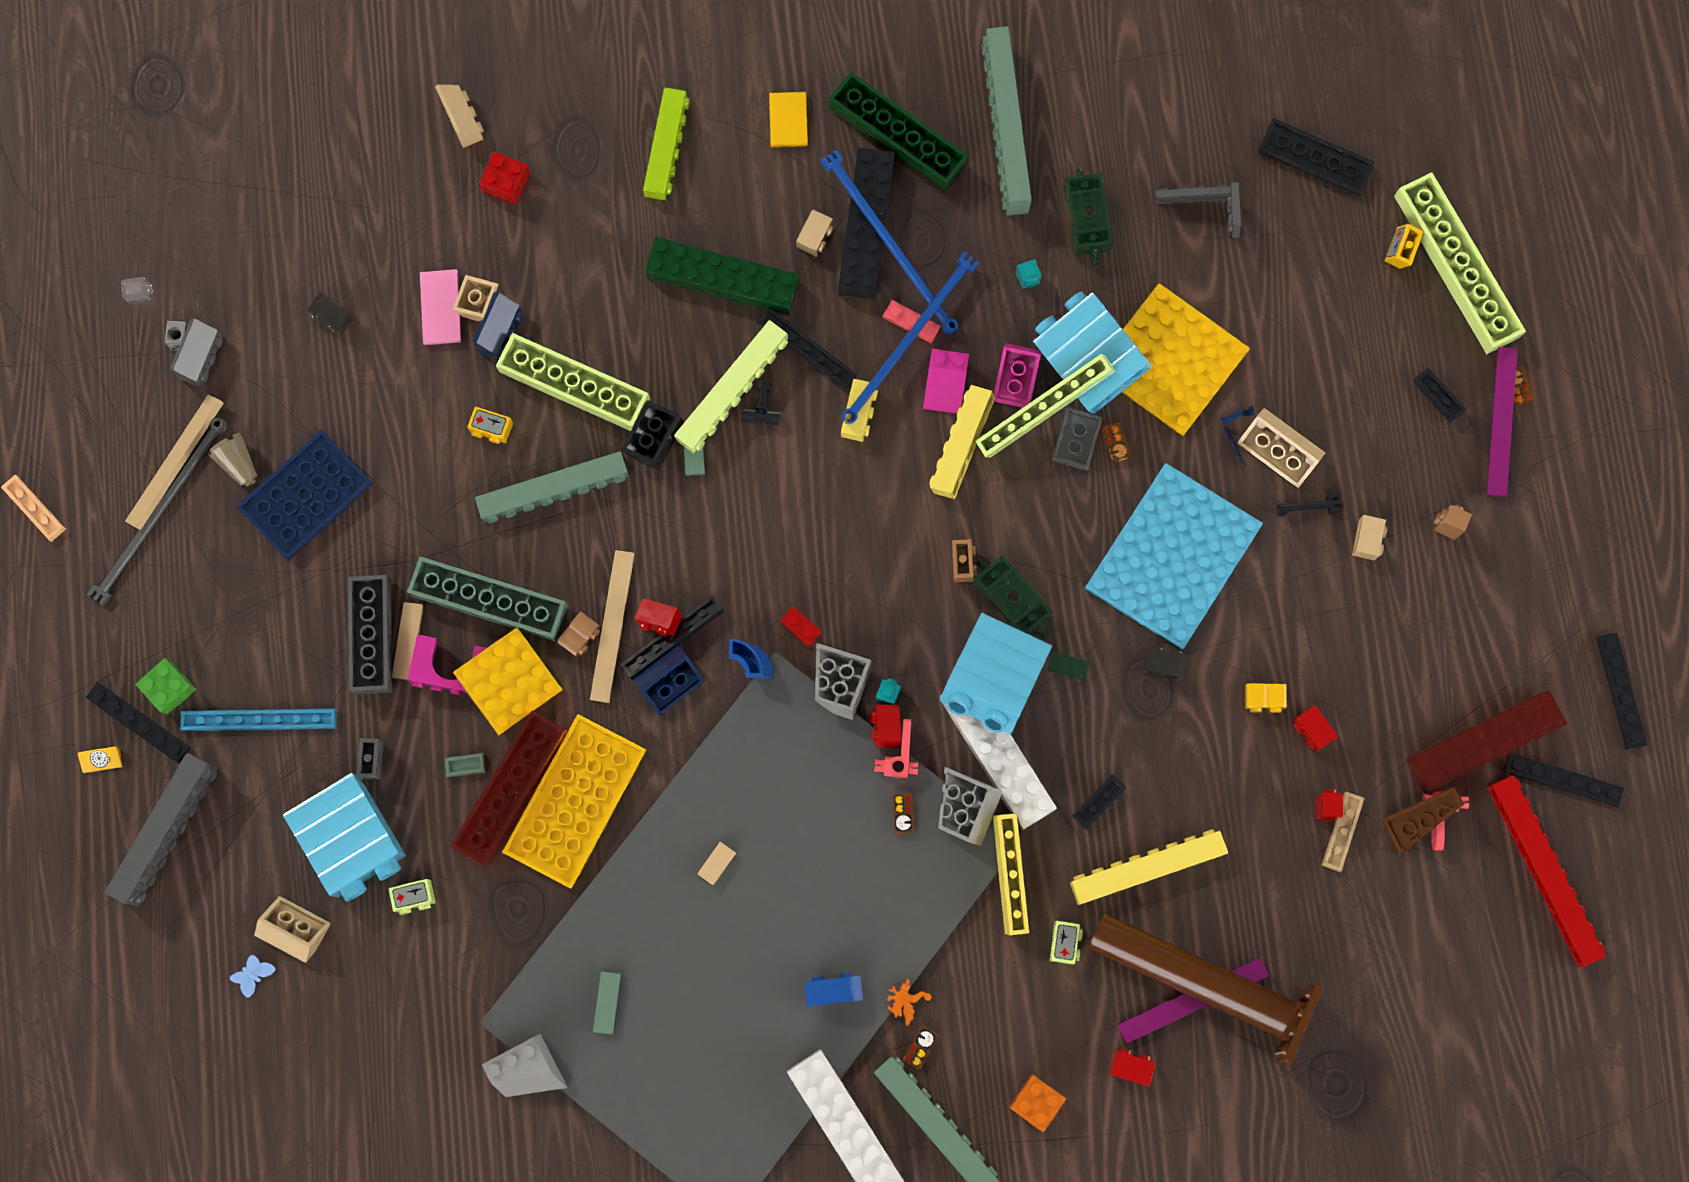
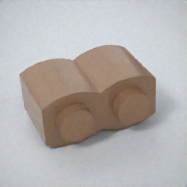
(579, 634)

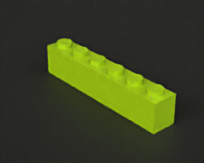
(665, 144)

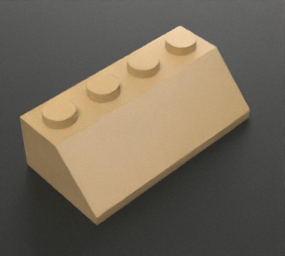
(1281, 447)

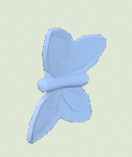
(251, 973)

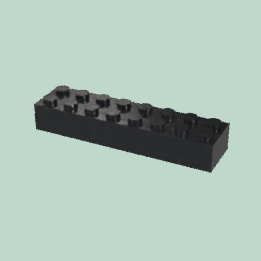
(862, 242)

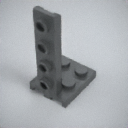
(1204, 194)

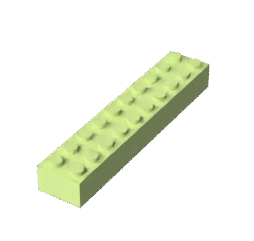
(1460, 263)

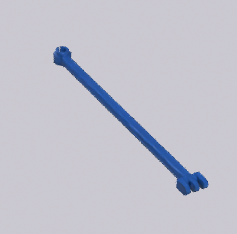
(834, 164)
(910, 336)

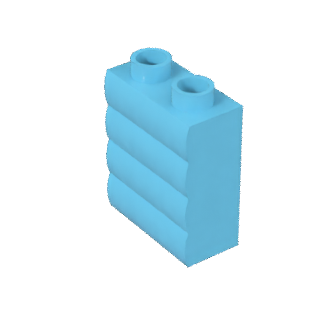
(1083, 336)
(995, 674)
(345, 837)

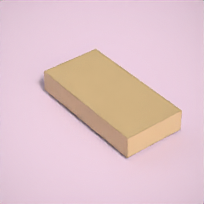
(716, 863)

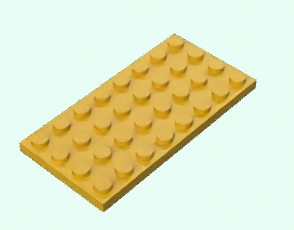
(574, 801)

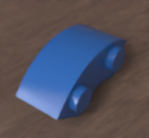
(752, 658)
(832, 991)

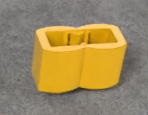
(1265, 697)

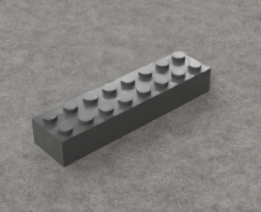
(161, 830)

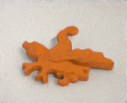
(903, 998)

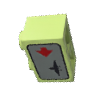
(412, 896)
(1065, 942)

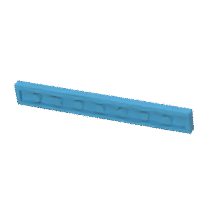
(258, 719)

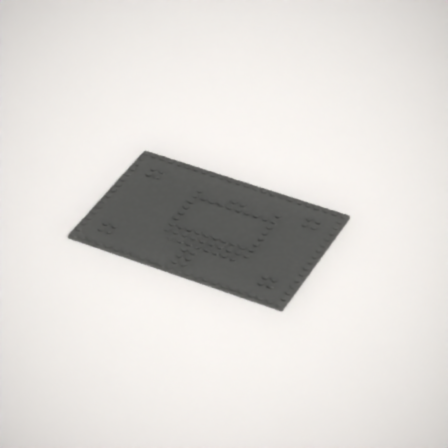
(720, 970)

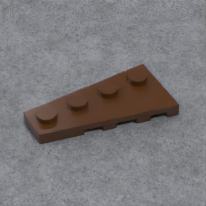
(1417, 820)

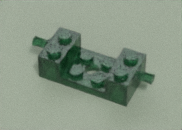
(1093, 232)
(998, 581)

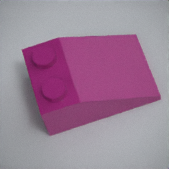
(1017, 375)
(945, 381)

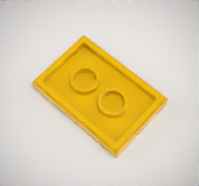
(788, 119)

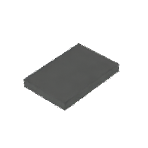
(1077, 439)

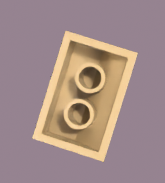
(460, 114)
(291, 929)

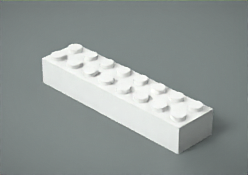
(1006, 770)
(842, 1120)

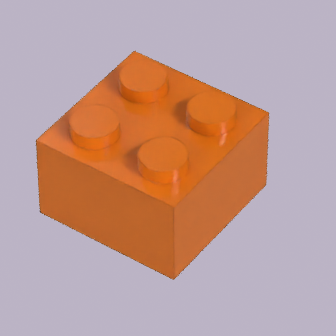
(1037, 1103)

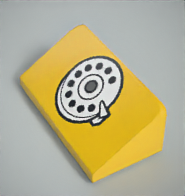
(100, 759)

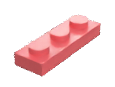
(907, 318)

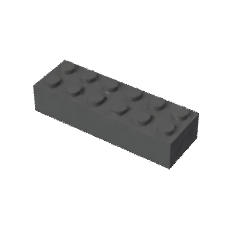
(369, 634)

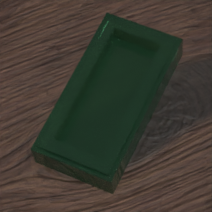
(1068, 666)

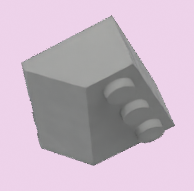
(840, 680)
(967, 806)
(525, 1069)

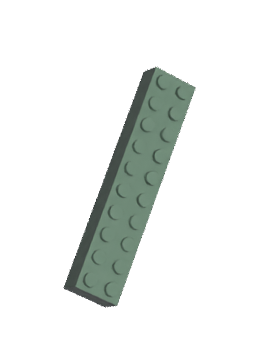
(1006, 121)

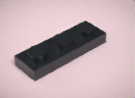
(1439, 395)
(1099, 801)

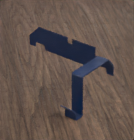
(1230, 418)

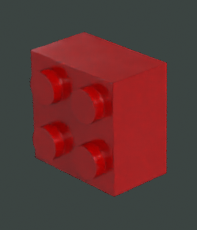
(504, 178)

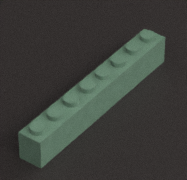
(552, 487)
(933, 1123)

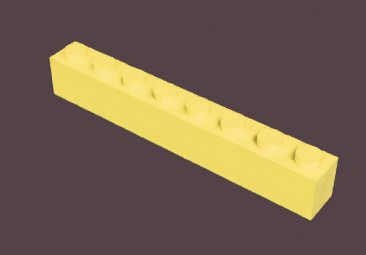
(1147, 868)

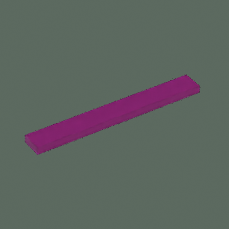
(1502, 422)
(1180, 1006)

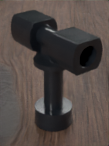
(761, 412)

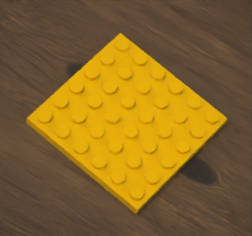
(1187, 357)

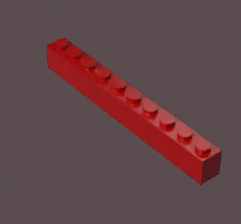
(1546, 871)

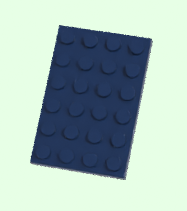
(304, 495)

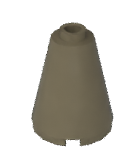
(234, 459)

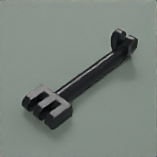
(1329, 503)

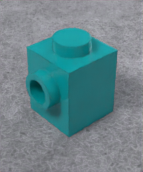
(1028, 274)
(888, 692)

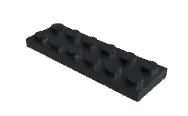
(1316, 157)

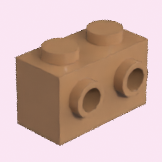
(1452, 521)
(962, 561)

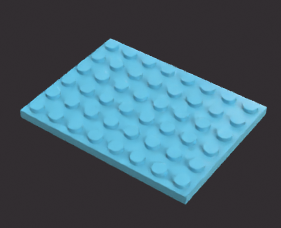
(1173, 556)

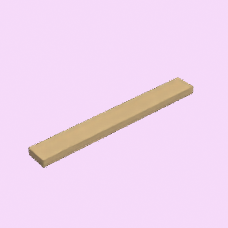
(174, 462)
(612, 626)

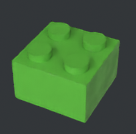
(166, 686)

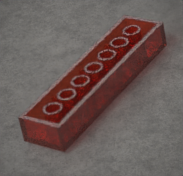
(1486, 741)
(509, 789)

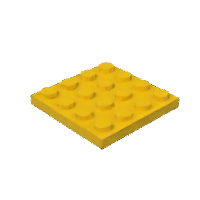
(507, 681)

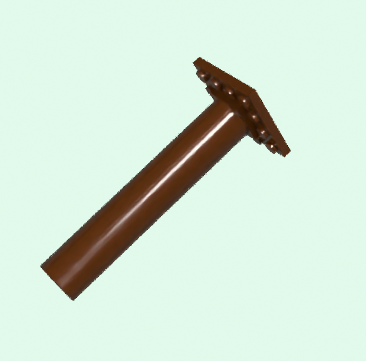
(1209, 983)

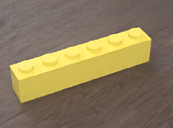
(962, 442)
(1010, 874)

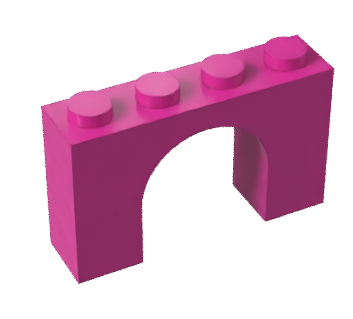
(423, 671)

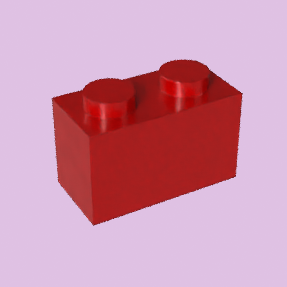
(658, 617)
(801, 627)
(886, 726)
(1314, 728)
(1329, 805)
(1131, 1067)

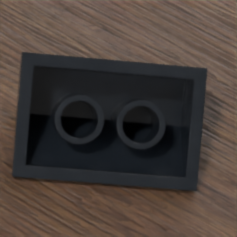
(652, 435)

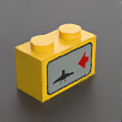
(1404, 246)
(490, 425)

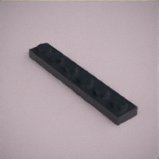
(811, 350)
(662, 644)
(1621, 691)
(138, 722)
(1563, 779)

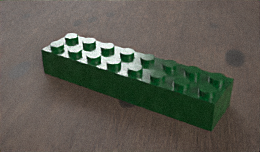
(898, 131)
(722, 276)

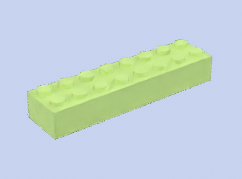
(572, 382)

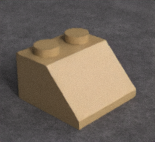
(474, 298)

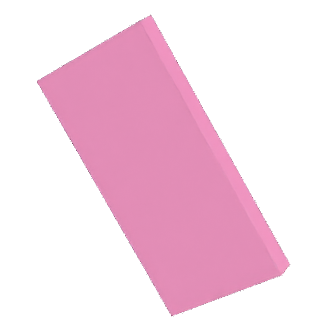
(438, 297)

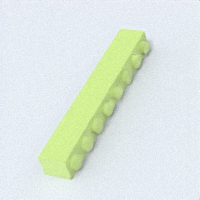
(731, 386)
(1045, 406)

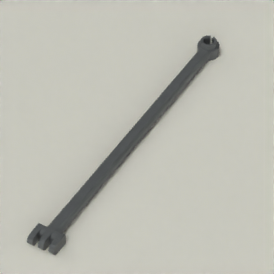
(156, 514)

